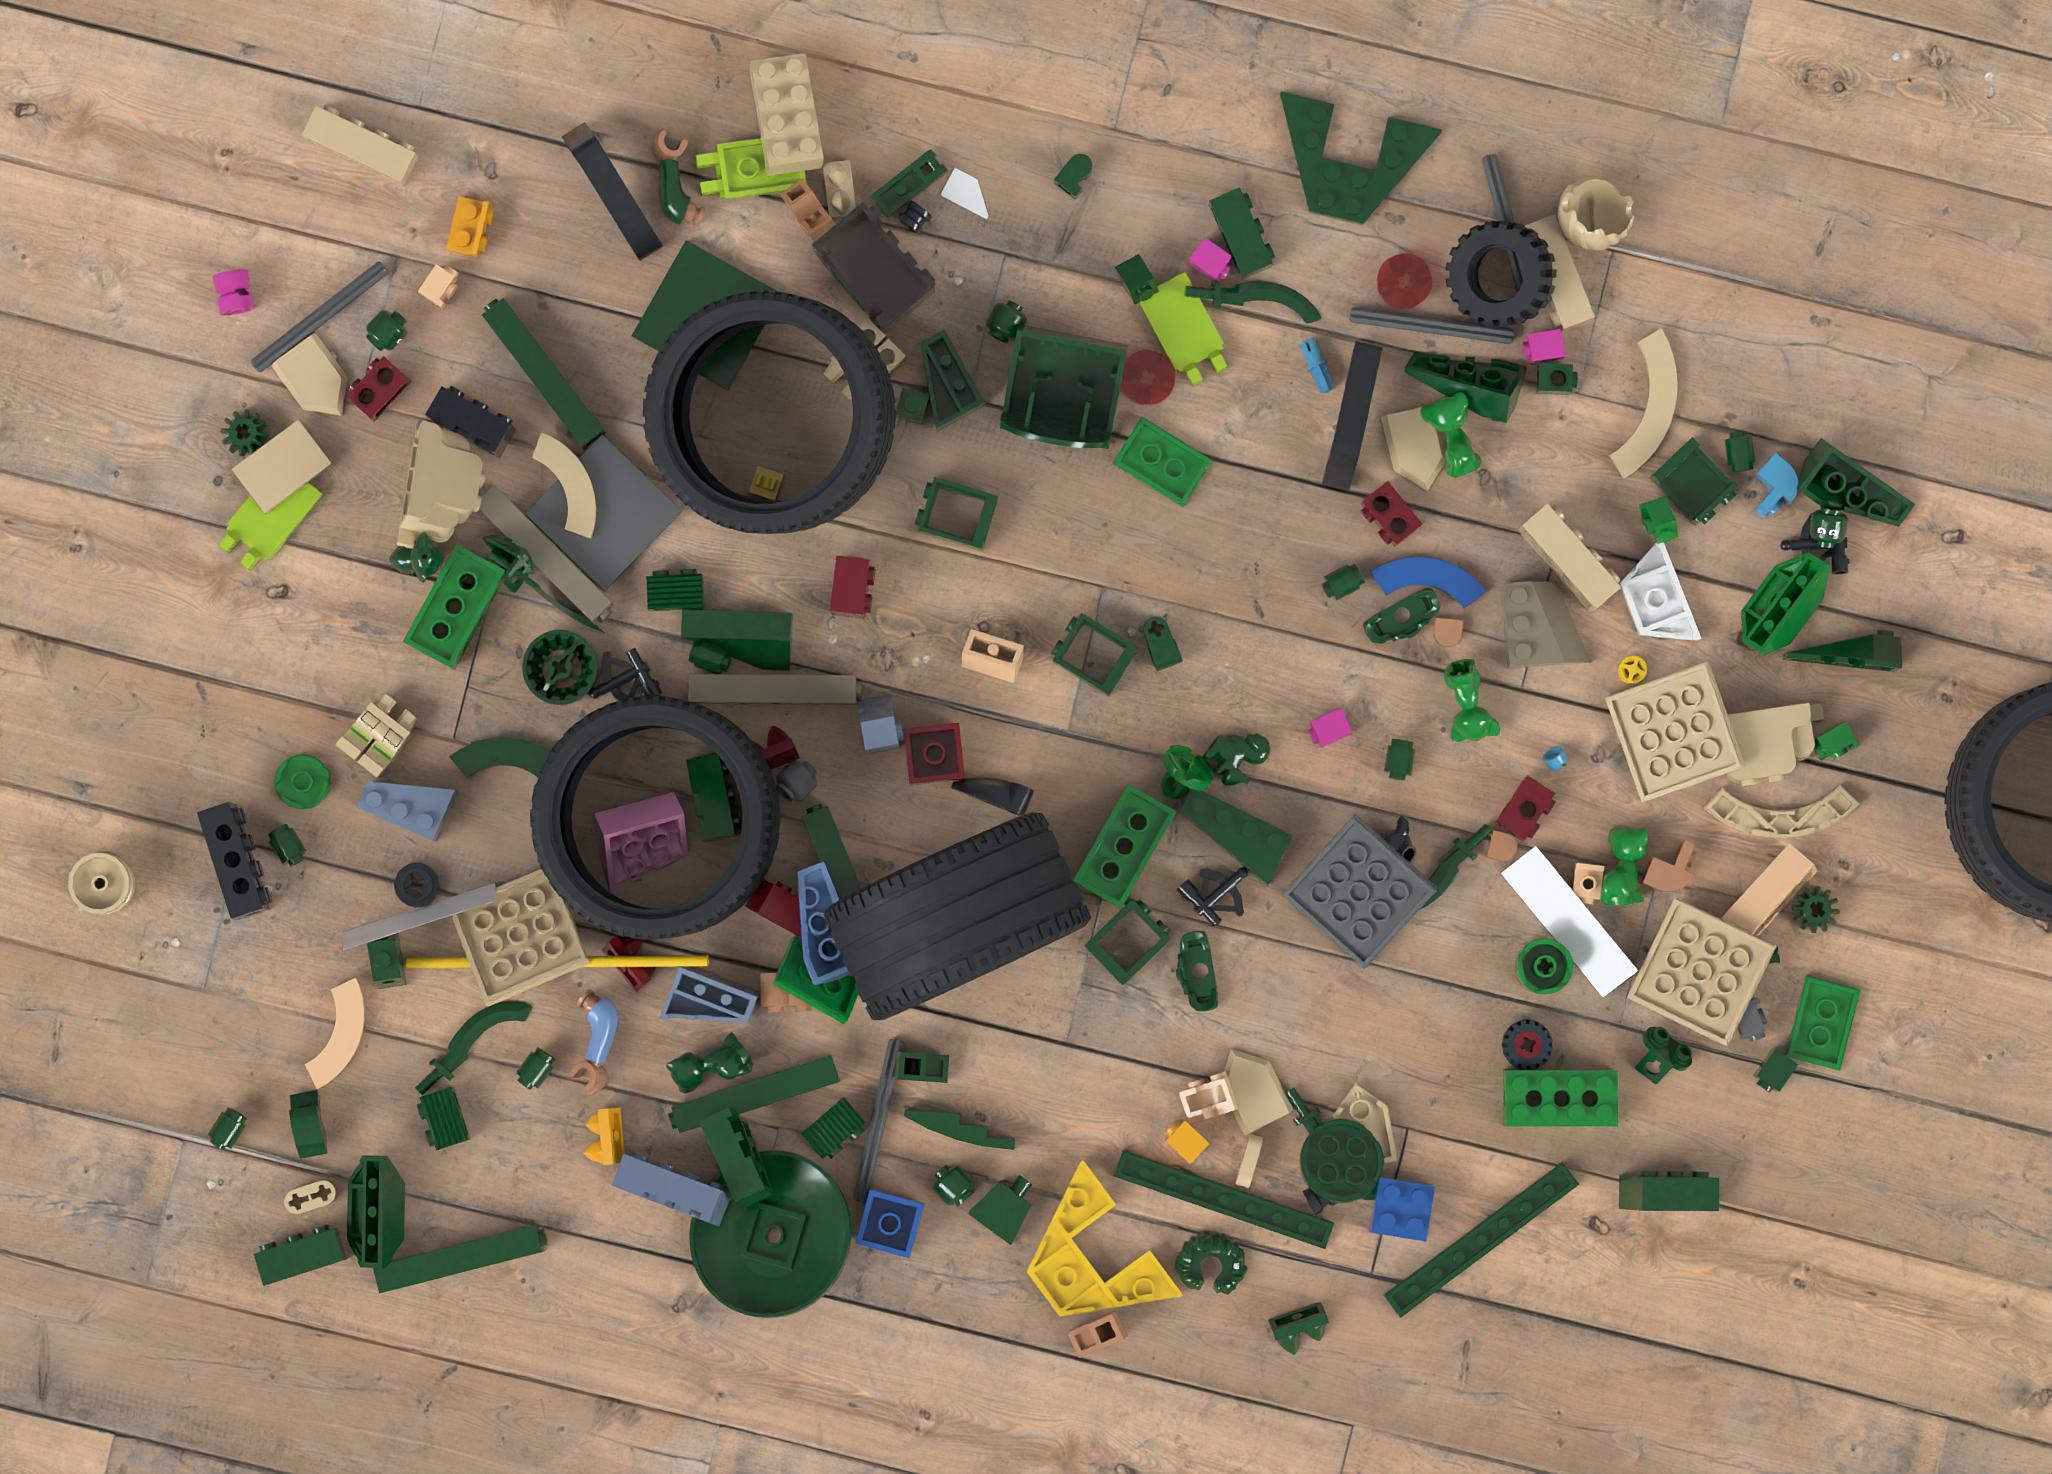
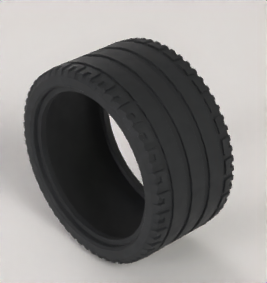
(669, 400)
(555, 796)
(1970, 808)
(956, 915)

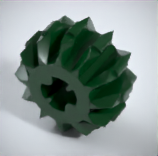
(234, 435)
(1825, 908)

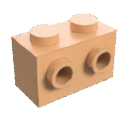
(992, 656)

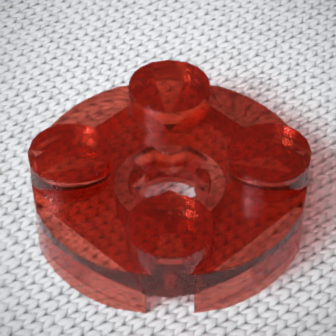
(1389, 287)
(1142, 392)

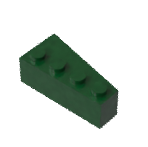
(1244, 837)

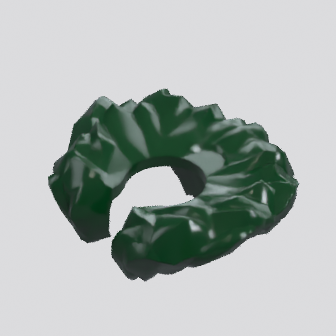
(1211, 1244)

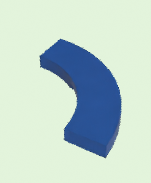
(1429, 572)

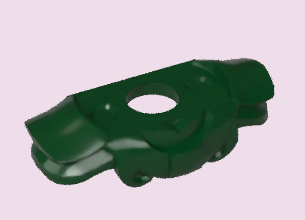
(1421, 607)
(1200, 992)

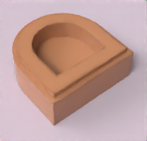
(1447, 631)
(1502, 846)

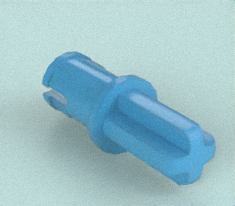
(1317, 366)

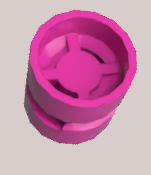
(233, 292)

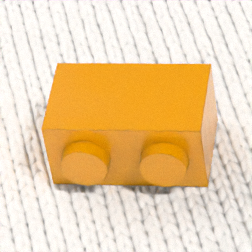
(1185, 1140)

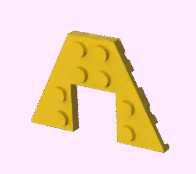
(1068, 1276)

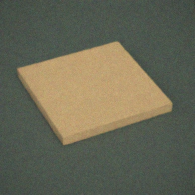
(1675, 732)
(520, 938)
(1701, 971)

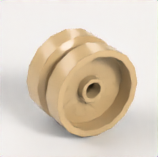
(118, 883)

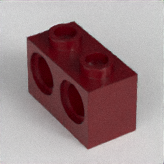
(383, 393)
(1396, 510)

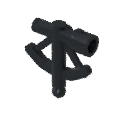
(1839, 560)
(637, 670)
(1205, 904)

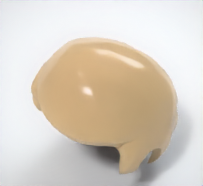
(1594, 213)

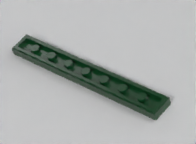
(1224, 1199)
(1481, 1239)

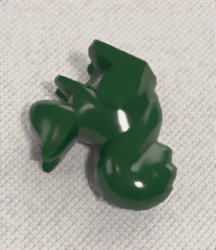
(1232, 750)

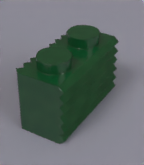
(675, 591)
(443, 1118)
(834, 1128)

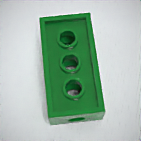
(445, 591)
(1143, 842)
(1573, 1113)

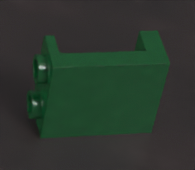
(1694, 483)

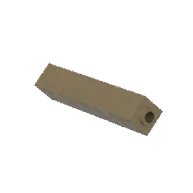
(545, 555)
(774, 689)

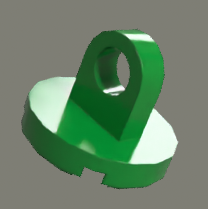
(1187, 769)

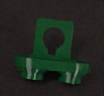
(1664, 1050)

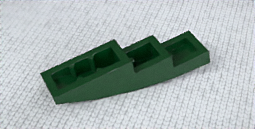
(949, 1125)

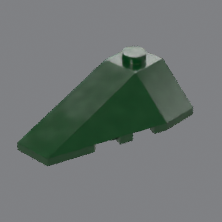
(1489, 387)
(1839, 481)
(750, 636)
(1870, 652)

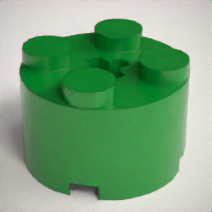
(1552, 953)

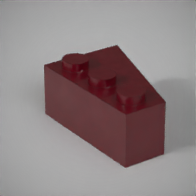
(777, 906)

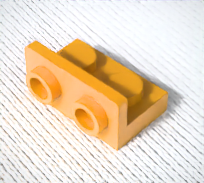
(470, 226)

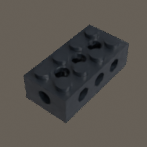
(213, 824)

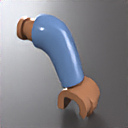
(604, 1023)

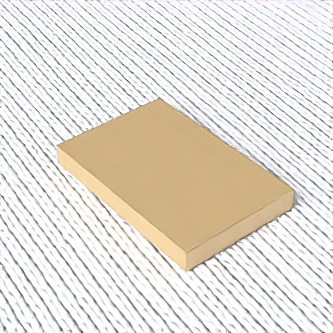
(281, 467)

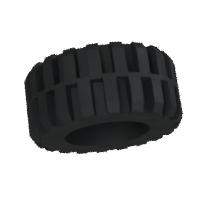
(1465, 267)

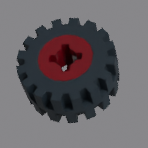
(1518, 1048)

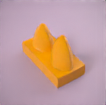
(610, 1147)

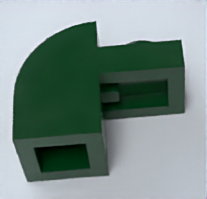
(921, 1067)
(307, 1124)

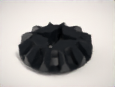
(404, 880)

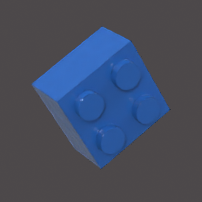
(1402, 1209)
(889, 1223)

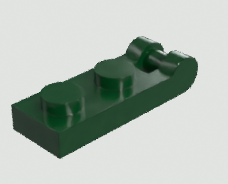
(908, 184)

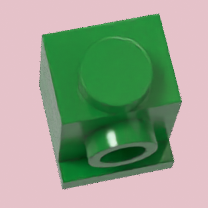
(1659, 520)
(1834, 742)

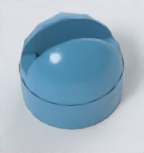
(1555, 758)

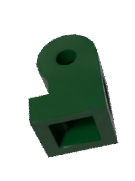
(1075, 171)

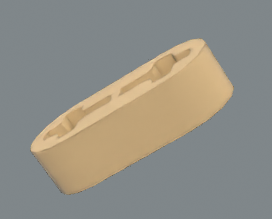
(1249, 1160)
(312, 1203)

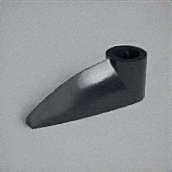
(997, 792)

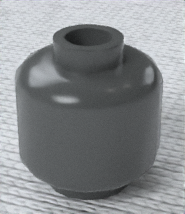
(796, 781)

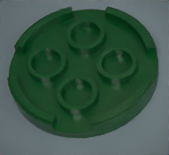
(1341, 1161)

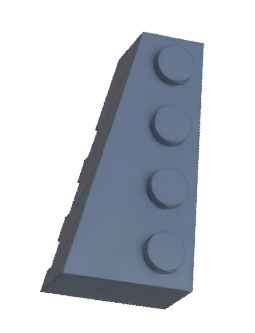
(671, 1189)

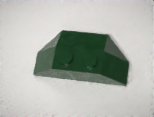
(375, 1211)

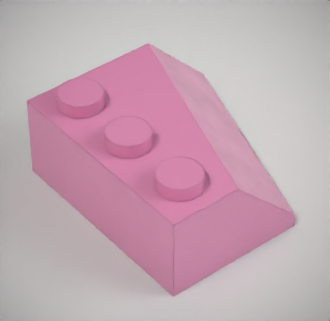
(640, 838)

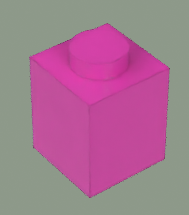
(1211, 260)
(1544, 347)
(1329, 728)

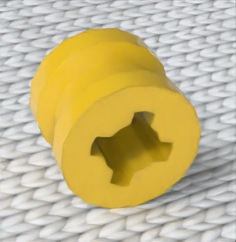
(1636, 670)

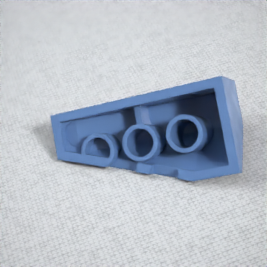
(819, 948)

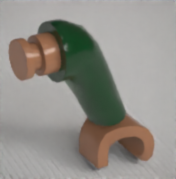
(673, 200)

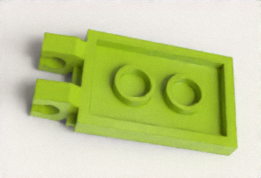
(742, 171)
(1184, 328)
(268, 532)

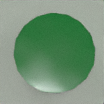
(302, 782)

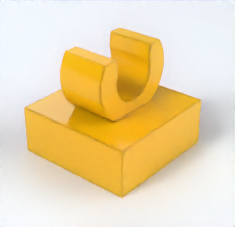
(766, 483)

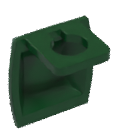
(516, 554)

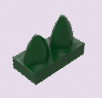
(1288, 1326)

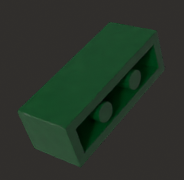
(1241, 233)
(299, 1255)

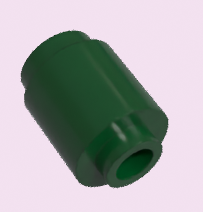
(1740, 451)
(1342, 581)
(710, 657)
(1399, 759)
(287, 845)
(535, 1068)
(227, 1128)

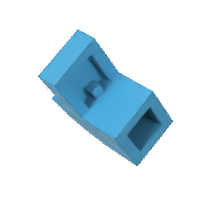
(1782, 482)

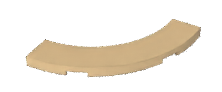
(1659, 406)
(1781, 822)

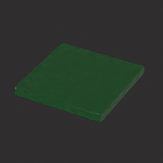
(690, 284)

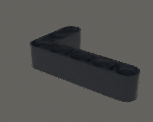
(612, 191)
(1352, 416)

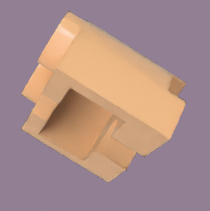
(1208, 1099)

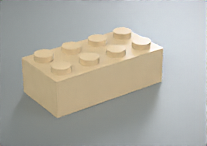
(786, 114)
(1569, 557)

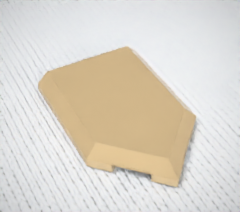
(313, 376)
(1414, 447)
(1256, 1091)
(1371, 1113)

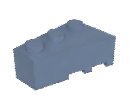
(708, 997)

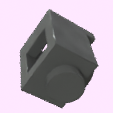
(1752, 1022)

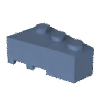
(879, 724)
(408, 806)

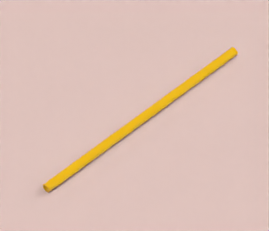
(595, 961)

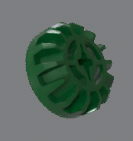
(546, 688)

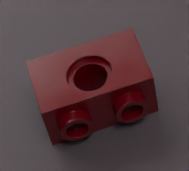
(1511, 817)

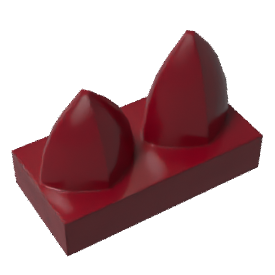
(780, 748)
(628, 946)

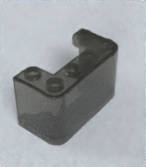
(874, 267)

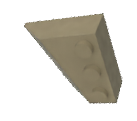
(1539, 626)

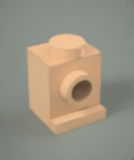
(439, 285)
(1591, 872)

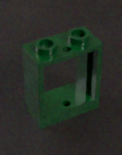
(987, 513)
(1121, 665)
(1106, 960)

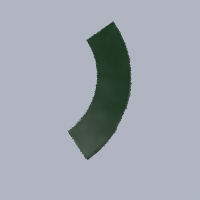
(500, 752)

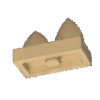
(839, 188)

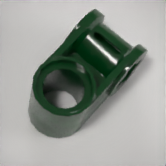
(1162, 648)

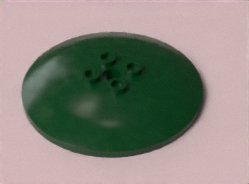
(784, 1276)

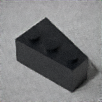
(471, 420)

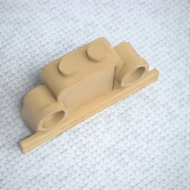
(439, 485)
(1773, 741)

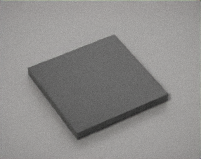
(628, 514)
(1359, 891)

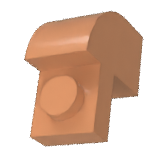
(807, 210)
(1670, 877)
(1097, 1334)

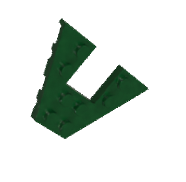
(1342, 188)

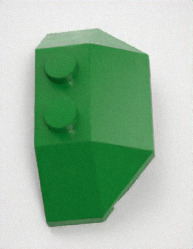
(1784, 603)

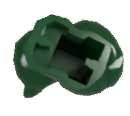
(421, 560)
(726, 1061)

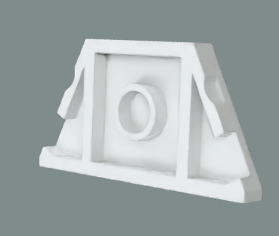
(1658, 599)

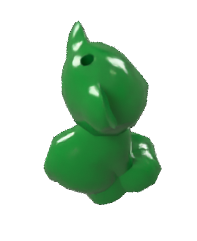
(1448, 416)
(1472, 721)
(1621, 882)

